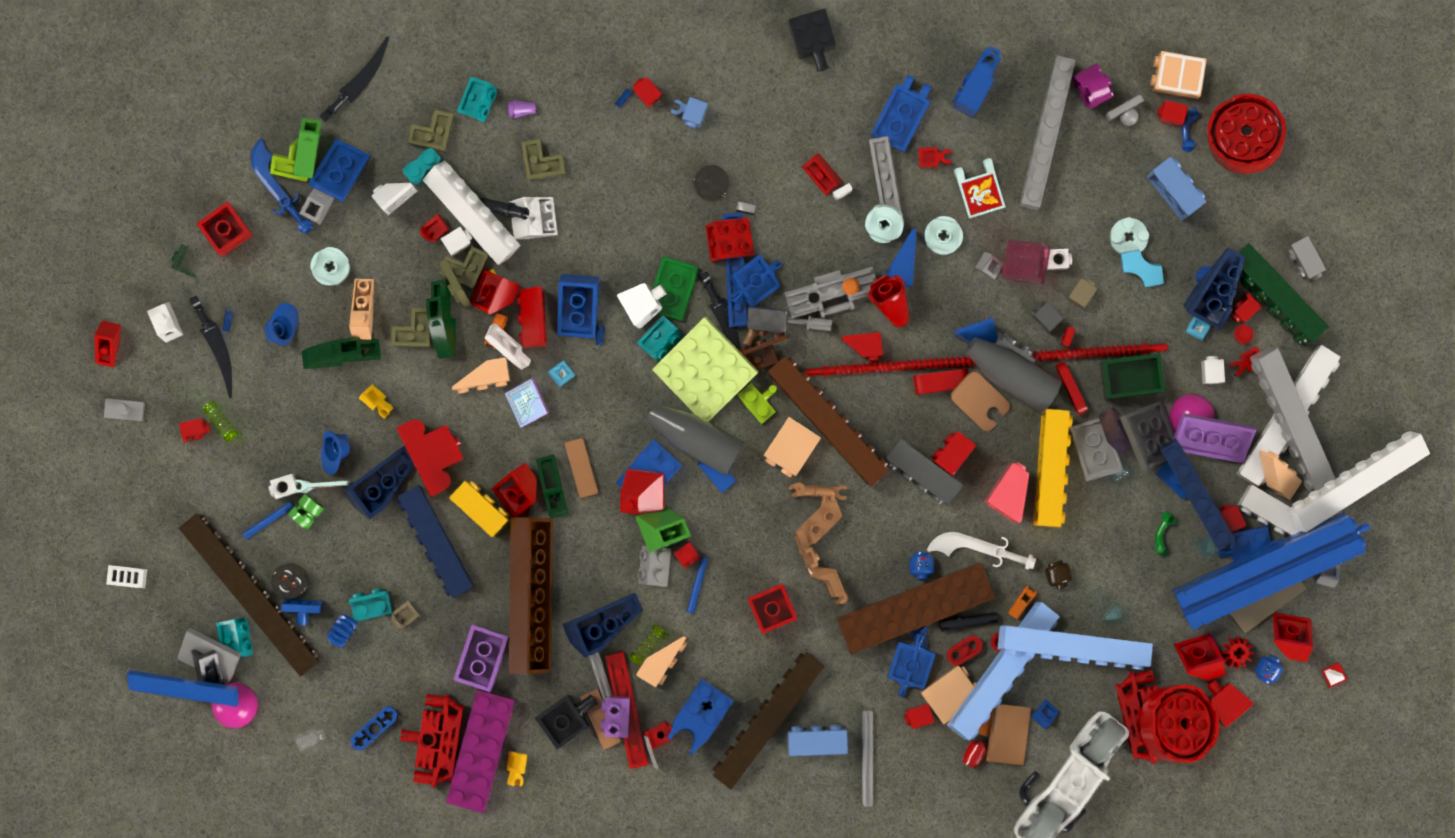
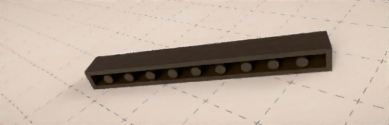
(249, 594)

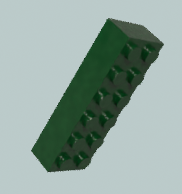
(1280, 298)

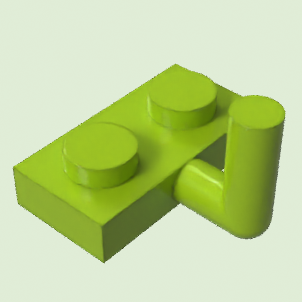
(284, 165)
(757, 402)

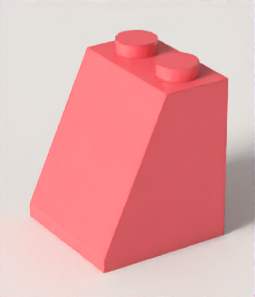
(1010, 492)

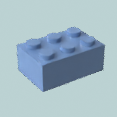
(1176, 188)
(817, 740)

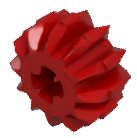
(1241, 657)

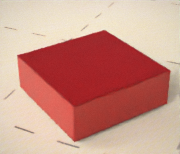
(1067, 337)

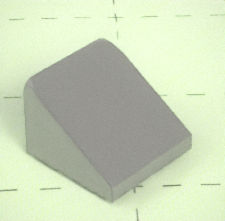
(989, 265)
(1329, 577)

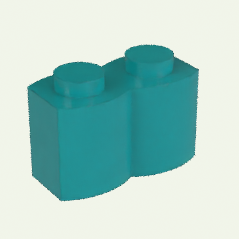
(419, 168)

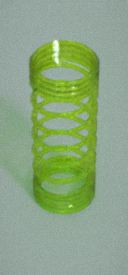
(227, 437)
(633, 656)

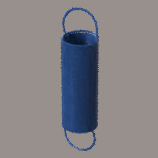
(622, 99)
(227, 321)
(600, 335)

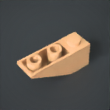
(362, 309)
(488, 373)
(1277, 475)
(657, 664)

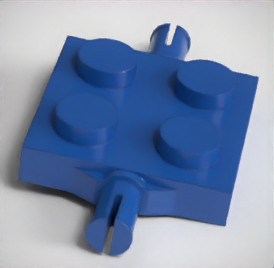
(755, 280)
(1247, 542)
(911, 665)

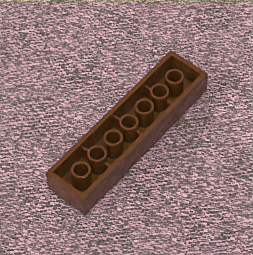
(827, 421)
(530, 595)
(915, 608)

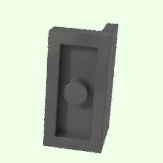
(767, 319)

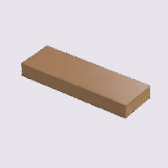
(581, 468)
(596, 715)

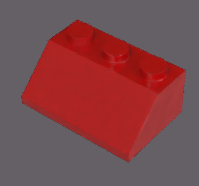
(532, 317)

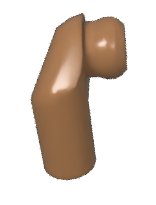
(752, 334)

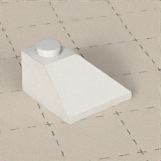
(392, 195)

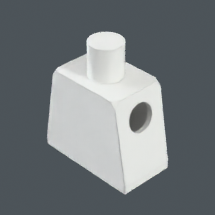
(642, 303)
(164, 322)

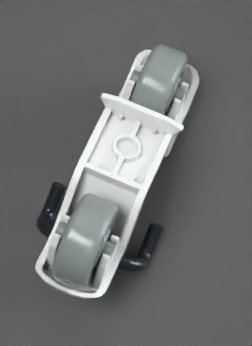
(1063, 799)

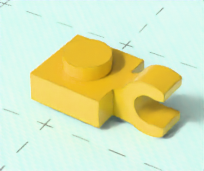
(376, 399)
(516, 765)

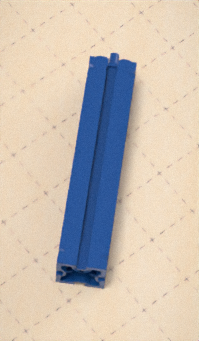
(1270, 569)

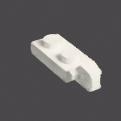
(507, 346)

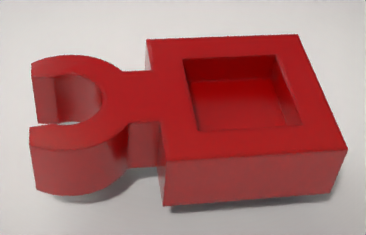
(930, 157)
(1245, 361)

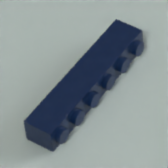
(1197, 493)
(435, 541)

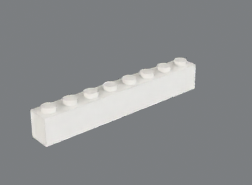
(1308, 384)
(1358, 481)

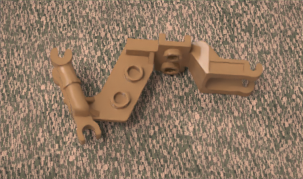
(814, 529)

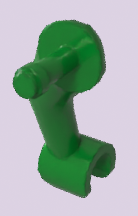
(1167, 519)

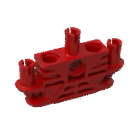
(1132, 710)
(449, 740)

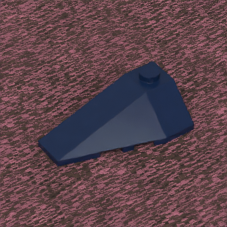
(1215, 291)
(377, 487)
(597, 628)

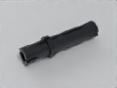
(509, 209)
(968, 621)

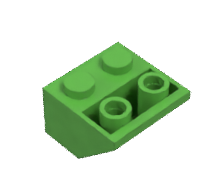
(662, 528)

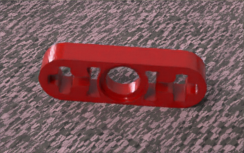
(1069, 384)

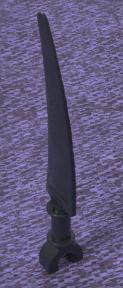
(358, 83)
(720, 310)
(216, 342)

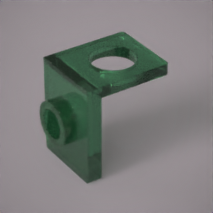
(178, 259)

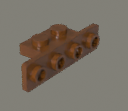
(764, 352)

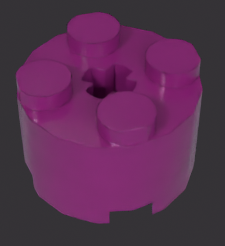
(1093, 86)

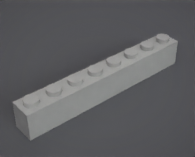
(1047, 133)
(1292, 418)

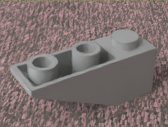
(316, 206)

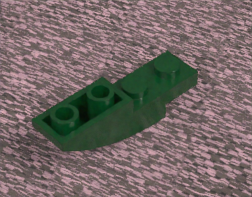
(440, 322)
(338, 351)

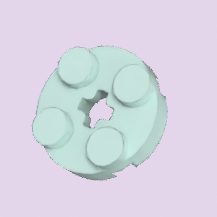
(893, 217)
(1128, 225)
(952, 229)
(326, 256)

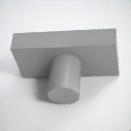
(124, 410)

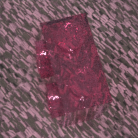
(1026, 262)

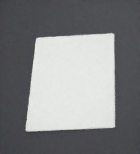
(650, 752)

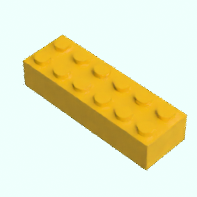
(1051, 468)

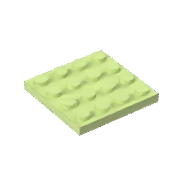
(705, 370)

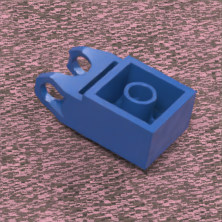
(976, 84)
(695, 719)

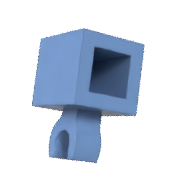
(693, 112)

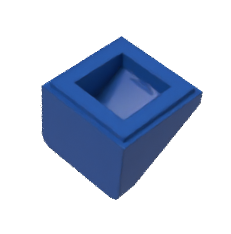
(1045, 714)

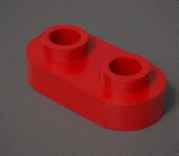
(964, 651)

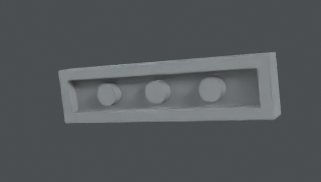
(885, 172)

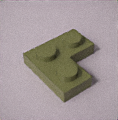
(435, 136)
(540, 166)
(469, 271)
(454, 286)
(415, 336)

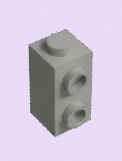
(1306, 258)

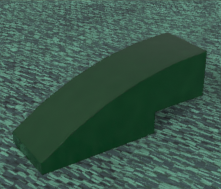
(552, 486)

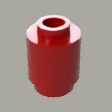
(975, 753)

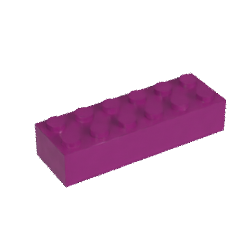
(481, 751)

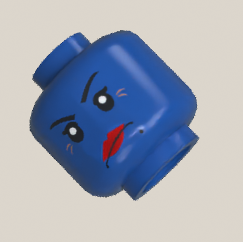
(921, 565)
(1269, 669)

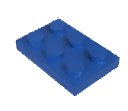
(339, 170)

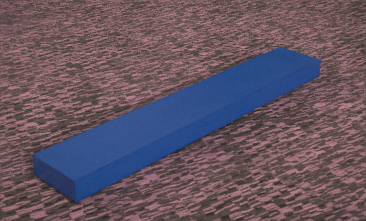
(736, 310)
(183, 688)

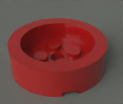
(1249, 152)
(1162, 729)

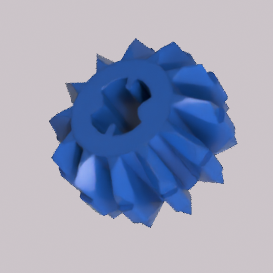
(342, 630)

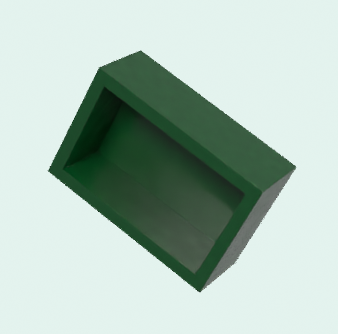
(1132, 376)

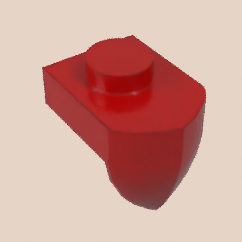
(434, 229)

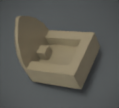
(404, 615)

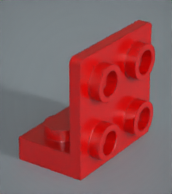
(729, 239)

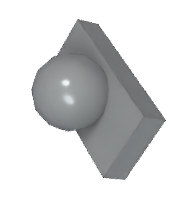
(1126, 111)

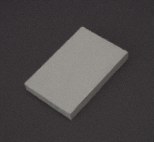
(1093, 451)
(227, 656)

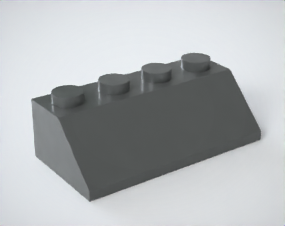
(923, 472)

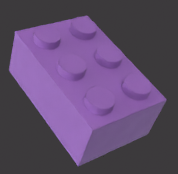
(481, 657)

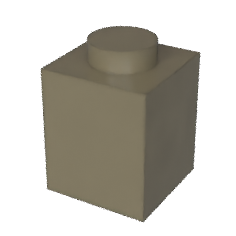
(1082, 293)

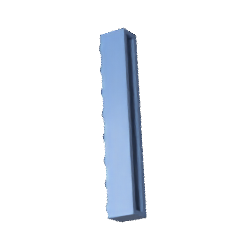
(1075, 646)
(998, 678)

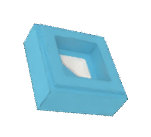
(1198, 328)
(561, 373)

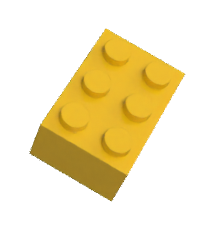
(480, 508)

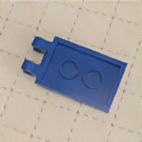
(902, 114)

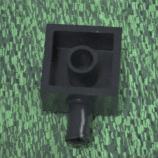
(813, 36)
(565, 719)

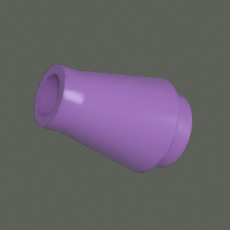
(520, 108)

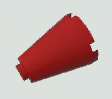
(890, 298)

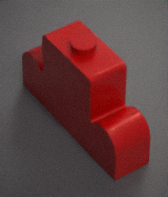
(431, 454)

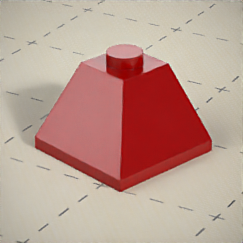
(493, 292)
(517, 490)
(642, 492)
(1293, 636)
(1201, 657)

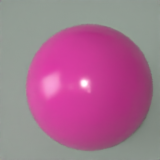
(1190, 404)
(242, 714)

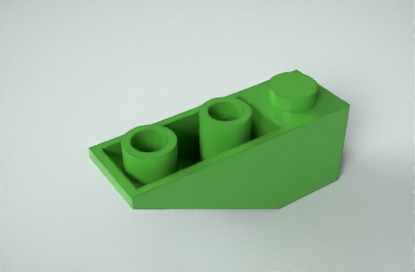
(307, 148)

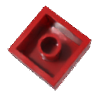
(225, 229)
(954, 452)
(772, 608)

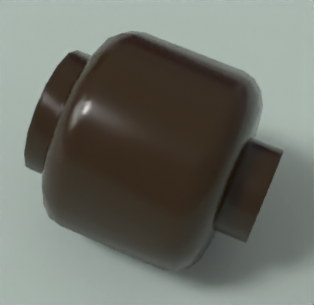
(1058, 574)

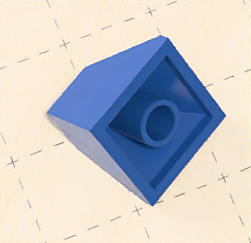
(983, 330)

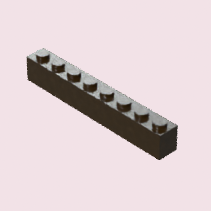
(768, 720)

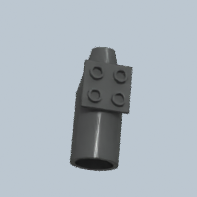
(1012, 370)
(695, 437)

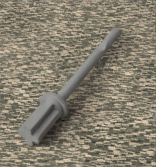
(813, 323)

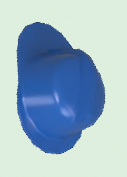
(282, 324)
(334, 449)

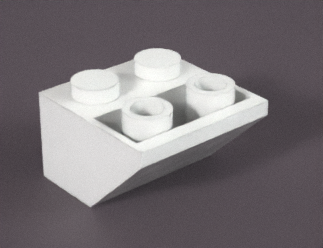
(540, 221)

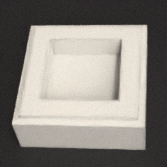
(841, 192)

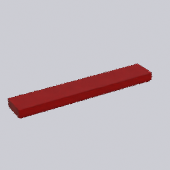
(622, 686)

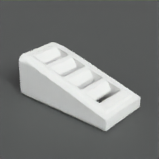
(141, 576)

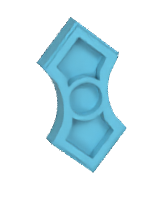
(1134, 263)

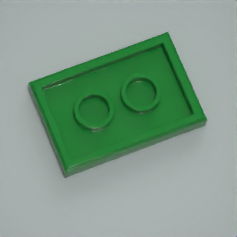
(678, 282)

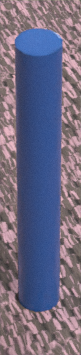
(267, 520)
(697, 585)

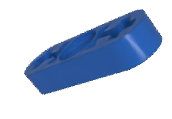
(388, 722)

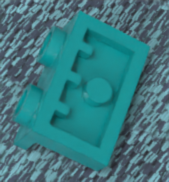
(477, 99)
(660, 339)
(370, 605)
(236, 635)

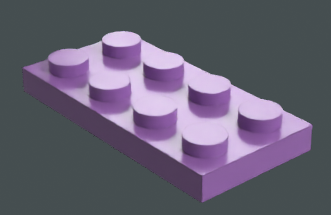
(1214, 437)

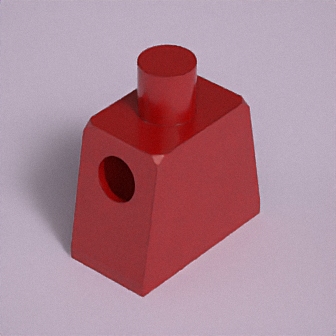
(1228, 702)

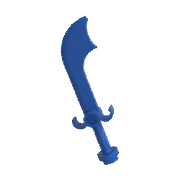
(261, 165)

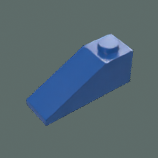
(904, 261)

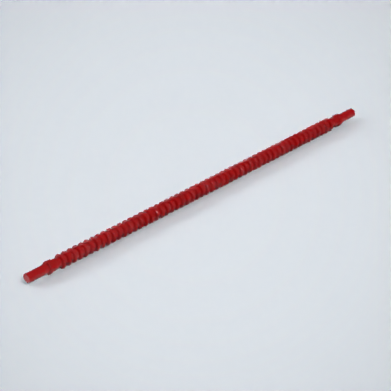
(826, 371)

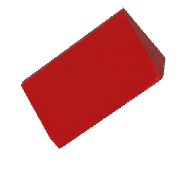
(822, 174)

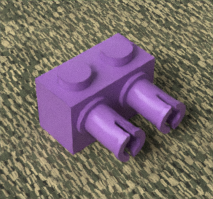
(616, 716)

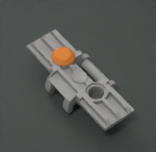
(829, 286)

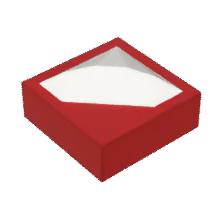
(1333, 674)

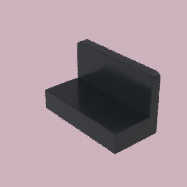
(207, 667)

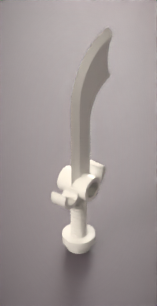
(950, 541)

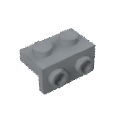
(654, 567)

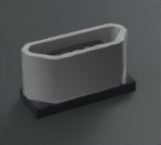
(745, 208)

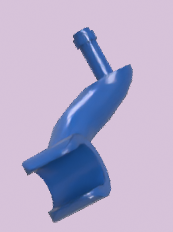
(1192, 115)

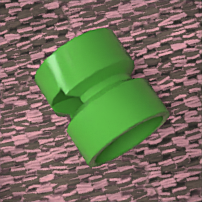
(307, 504)

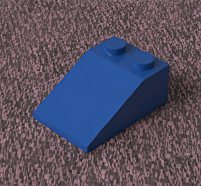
(578, 305)
(654, 459)

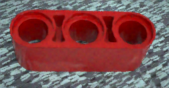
(938, 381)

